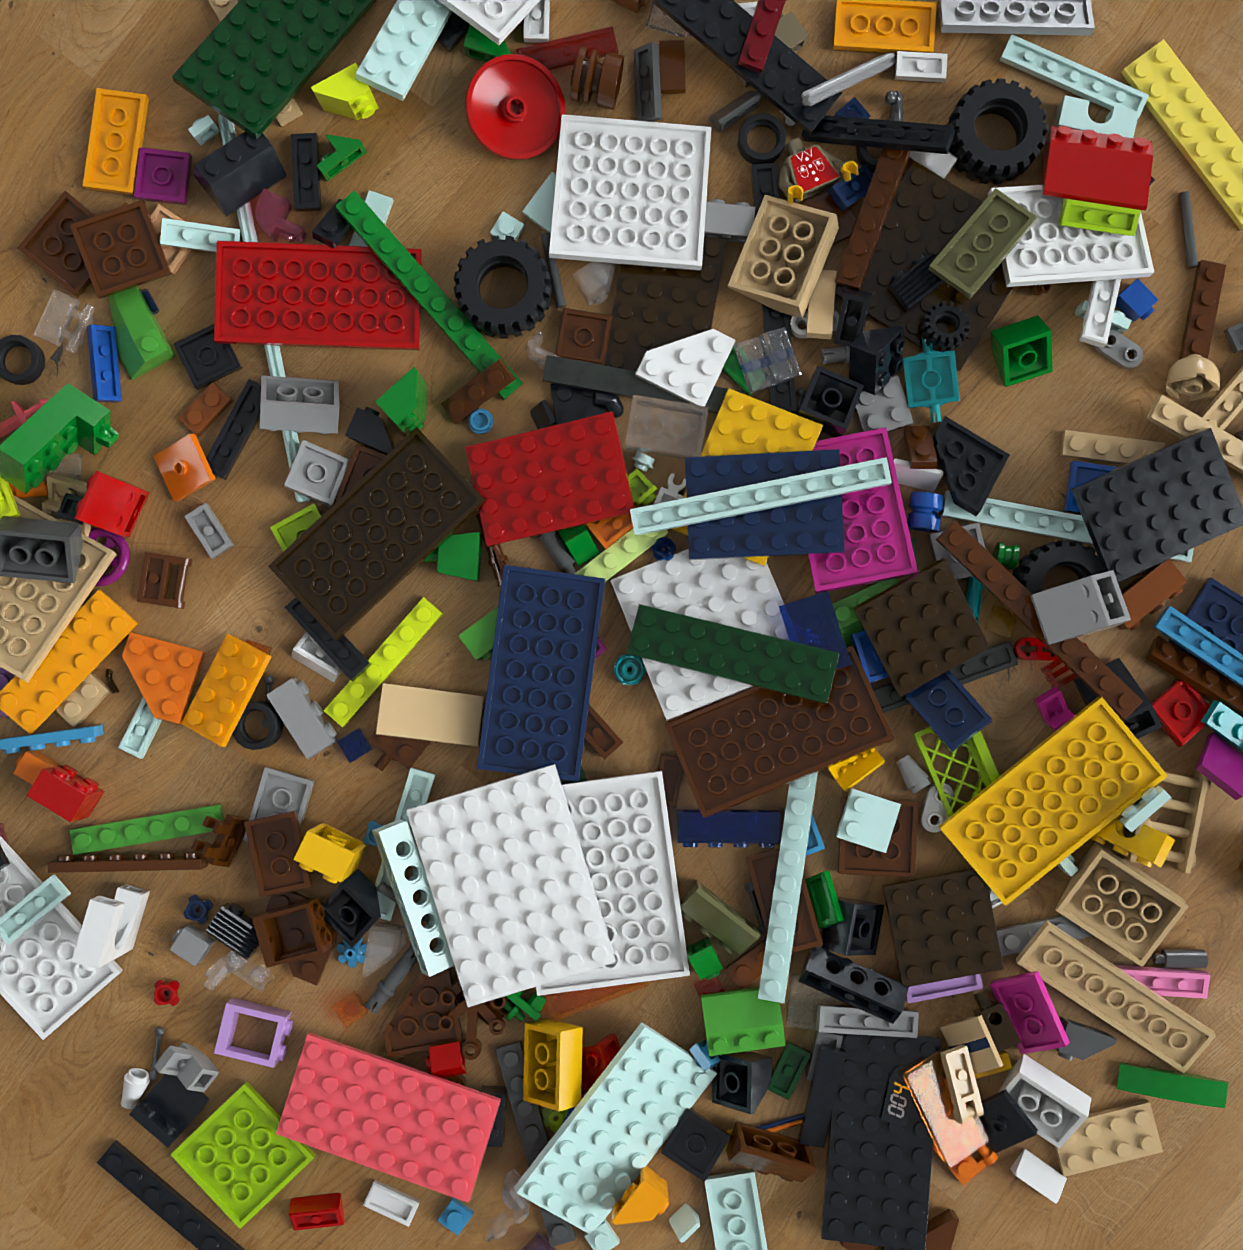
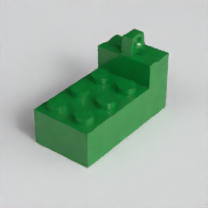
(51, 434)

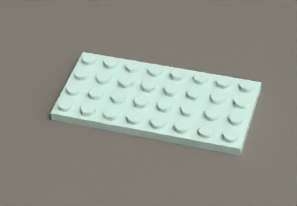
(615, 1130)

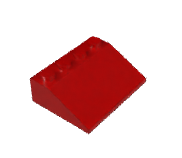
(1097, 167)

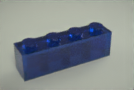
(729, 827)

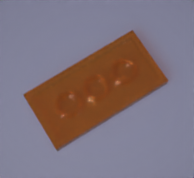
(933, 1098)

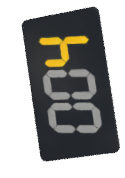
(897, 1101)

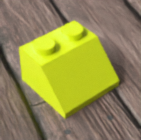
(346, 95)

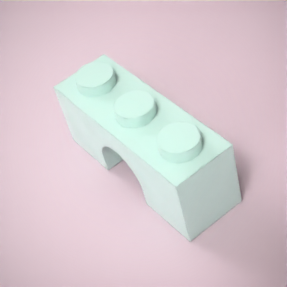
(1074, 114)

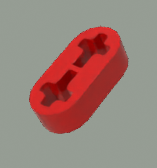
(1036, 655)

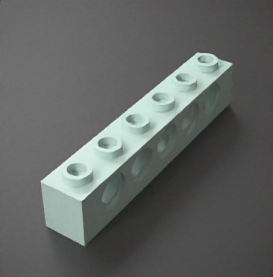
(387, 838)

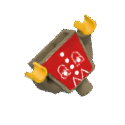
(811, 172)

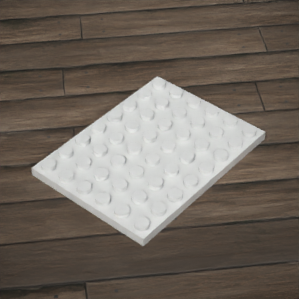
(633, 874)
(511, 885)

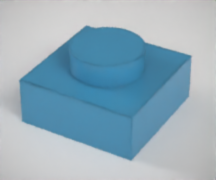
(701, 1054)
(455, 1216)

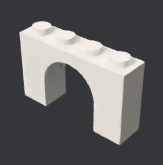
(110, 927)

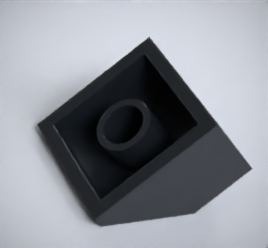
(830, 401)
(858, 931)

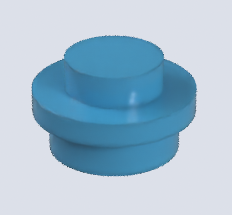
(480, 421)

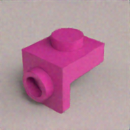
(1053, 708)

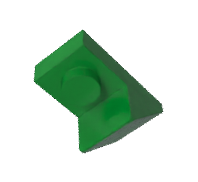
(346, 152)

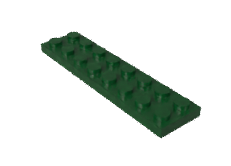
(733, 653)

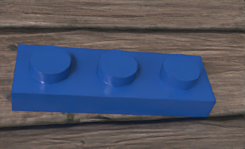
(104, 363)

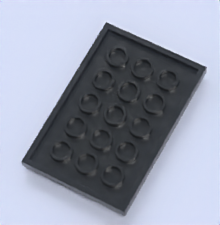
(1159, 505)

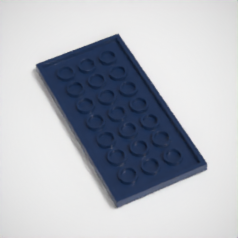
(541, 672)

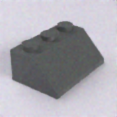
(39, 549)

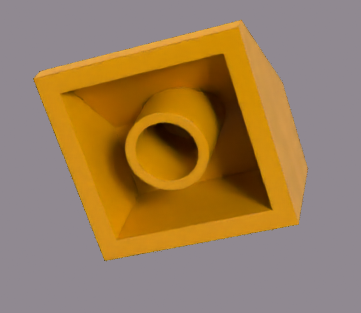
(642, 1199)

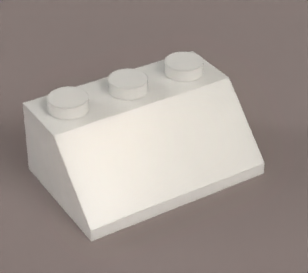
(1047, 1100)

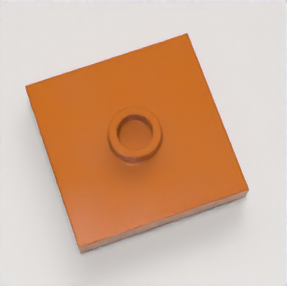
(184, 467)

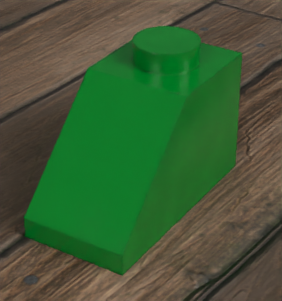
(481, 47)
(704, 959)

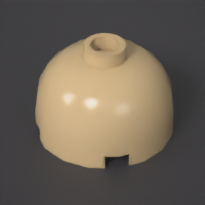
(1194, 378)

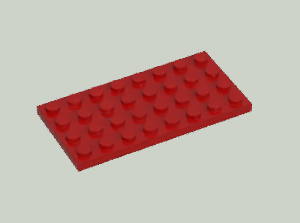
(311, 297)

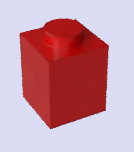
(446, 1060)

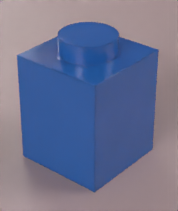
(1136, 301)

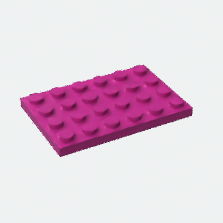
(873, 523)

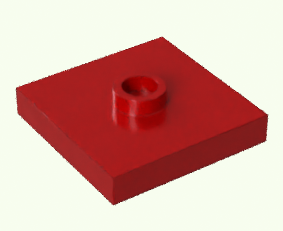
(1180, 711)

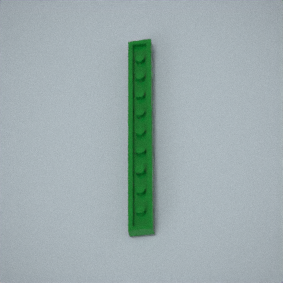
(421, 286)

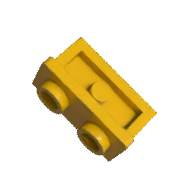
(856, 768)

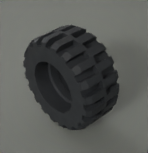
(1015, 106)
(495, 255)
(1059, 553)

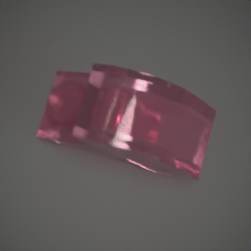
(272, 215)

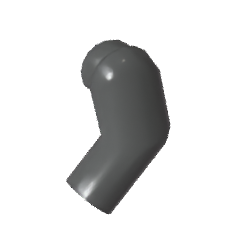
(895, 99)

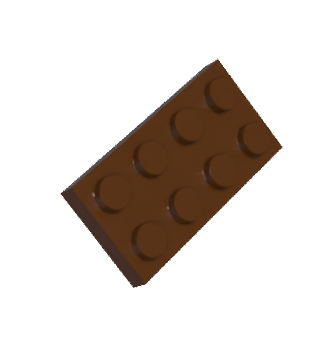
(763, 875)

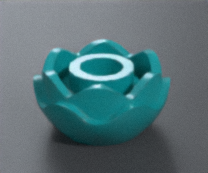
(632, 677)

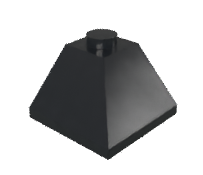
(353, 908)
(741, 1080)

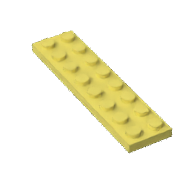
(1192, 124)

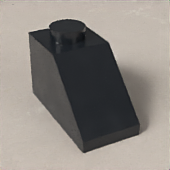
(370, 430)

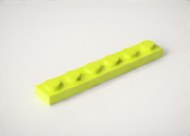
(384, 662)

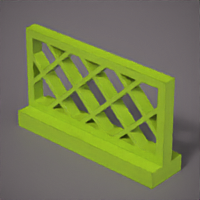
(978, 754)

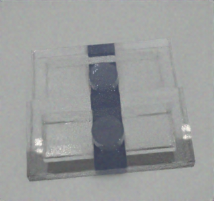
(767, 360)

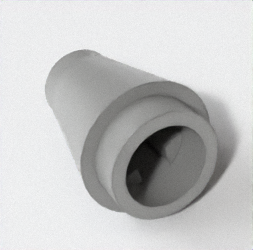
(912, 774)

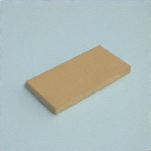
(429, 715)

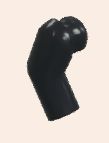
(611, 402)

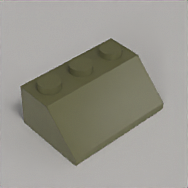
(718, 919)

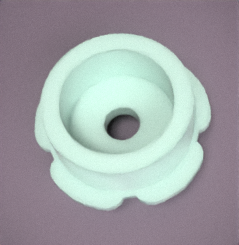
(643, 461)

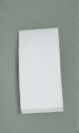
(936, 162)

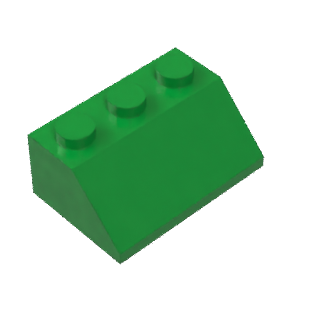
(406, 402)

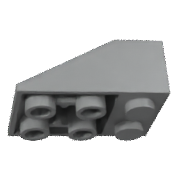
(1080, 607)

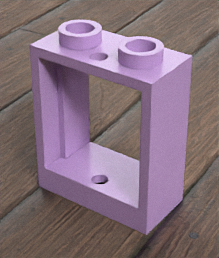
(228, 1026)

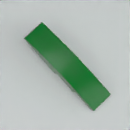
(1172, 1085)

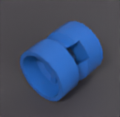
(925, 511)

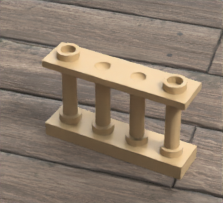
(1186, 856)

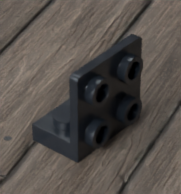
(168, 1109)

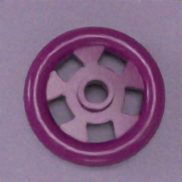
(119, 563)

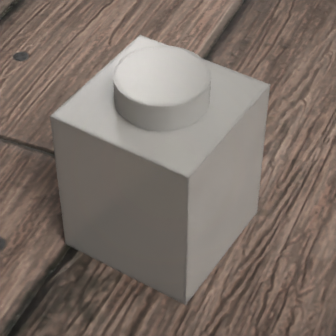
(192, 944)

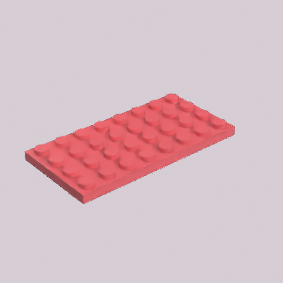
(388, 1117)

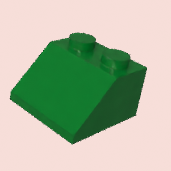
(1022, 350)

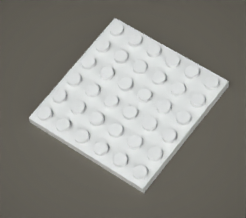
(630, 192)
(712, 590)

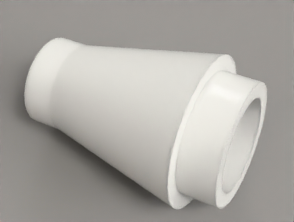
(133, 1087)

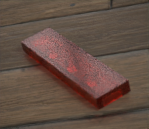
(565, 50)

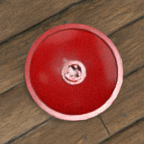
(514, 107)

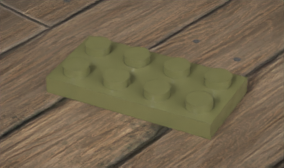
(982, 243)

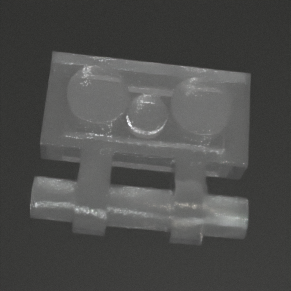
(57, 318)

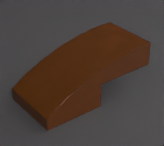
(672, 66)

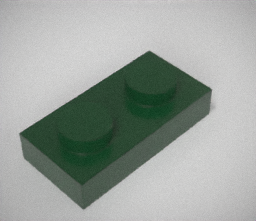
(788, 1069)

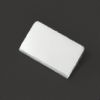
(918, 478)
(314, 657)
(1039, 1175)

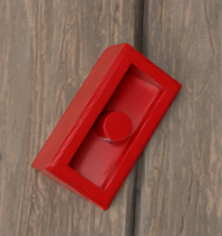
(316, 1211)

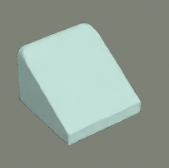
(684, 1222)

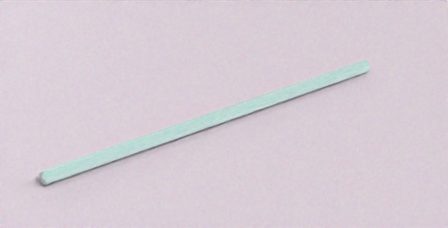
(272, 352)

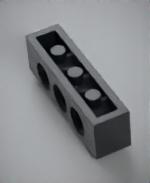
(860, 995)

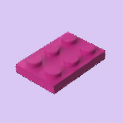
(1030, 1012)

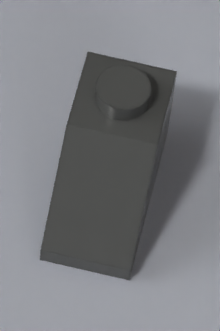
(1083, 1040)

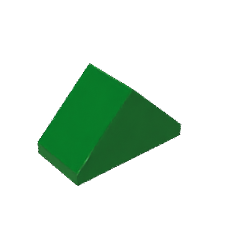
(579, 544)

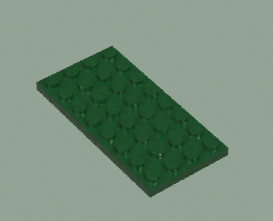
(265, 56)

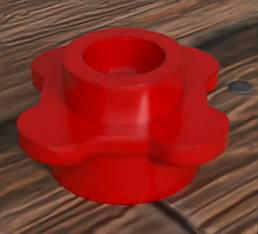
(160, 996)

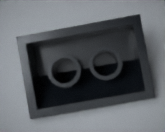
(239, 171)

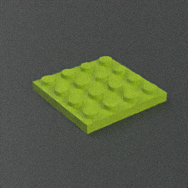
(241, 1156)

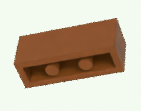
(1149, 591)

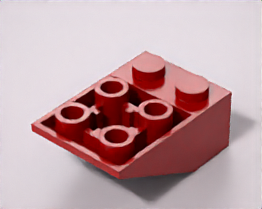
(111, 504)

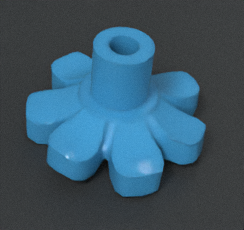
(353, 954)

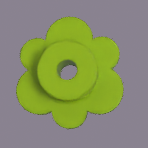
(549, 1119)

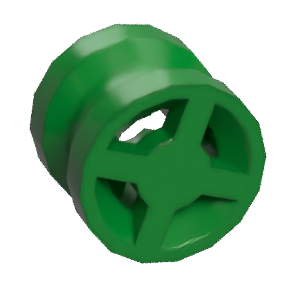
(1007, 555)

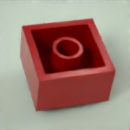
(65, 792)

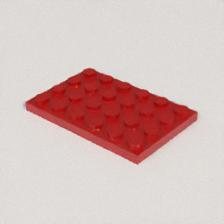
(550, 479)

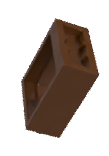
(270, 940)

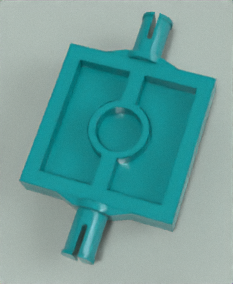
(931, 379)

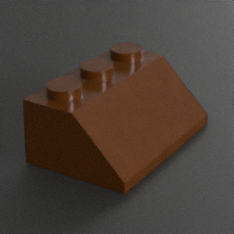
(769, 1153)

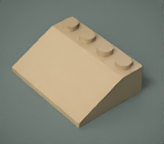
(784, 255)
(1120, 904)

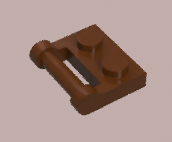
(156, 579)

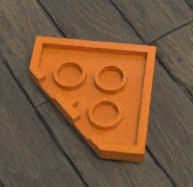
(163, 674)

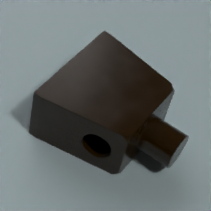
(1001, 1027)

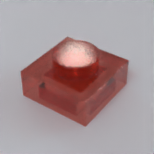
(708, 986)

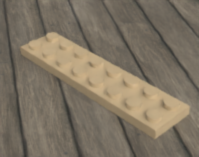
(1115, 997)

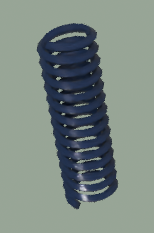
(149, 300)

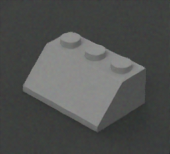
(299, 404)

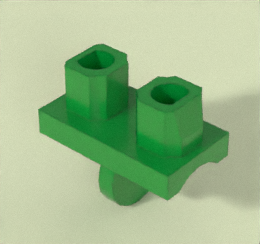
(531, 1007)

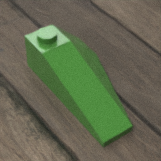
(138, 333)

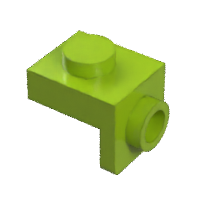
(641, 488)

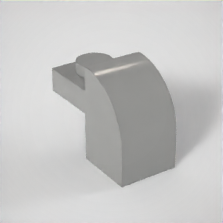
(189, 1065)

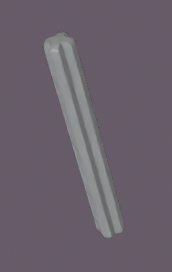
(848, 79)

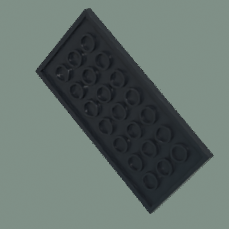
(874, 1167)

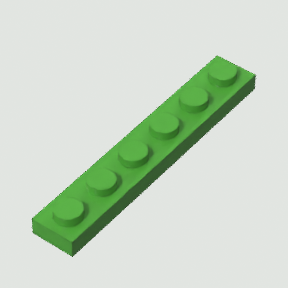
(143, 829)

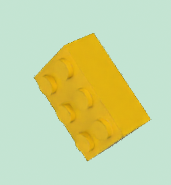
(330, 853)
(552, 1064)

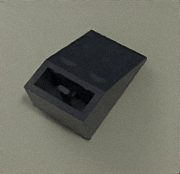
(1143, 718)

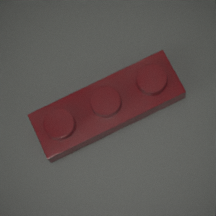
(761, 34)

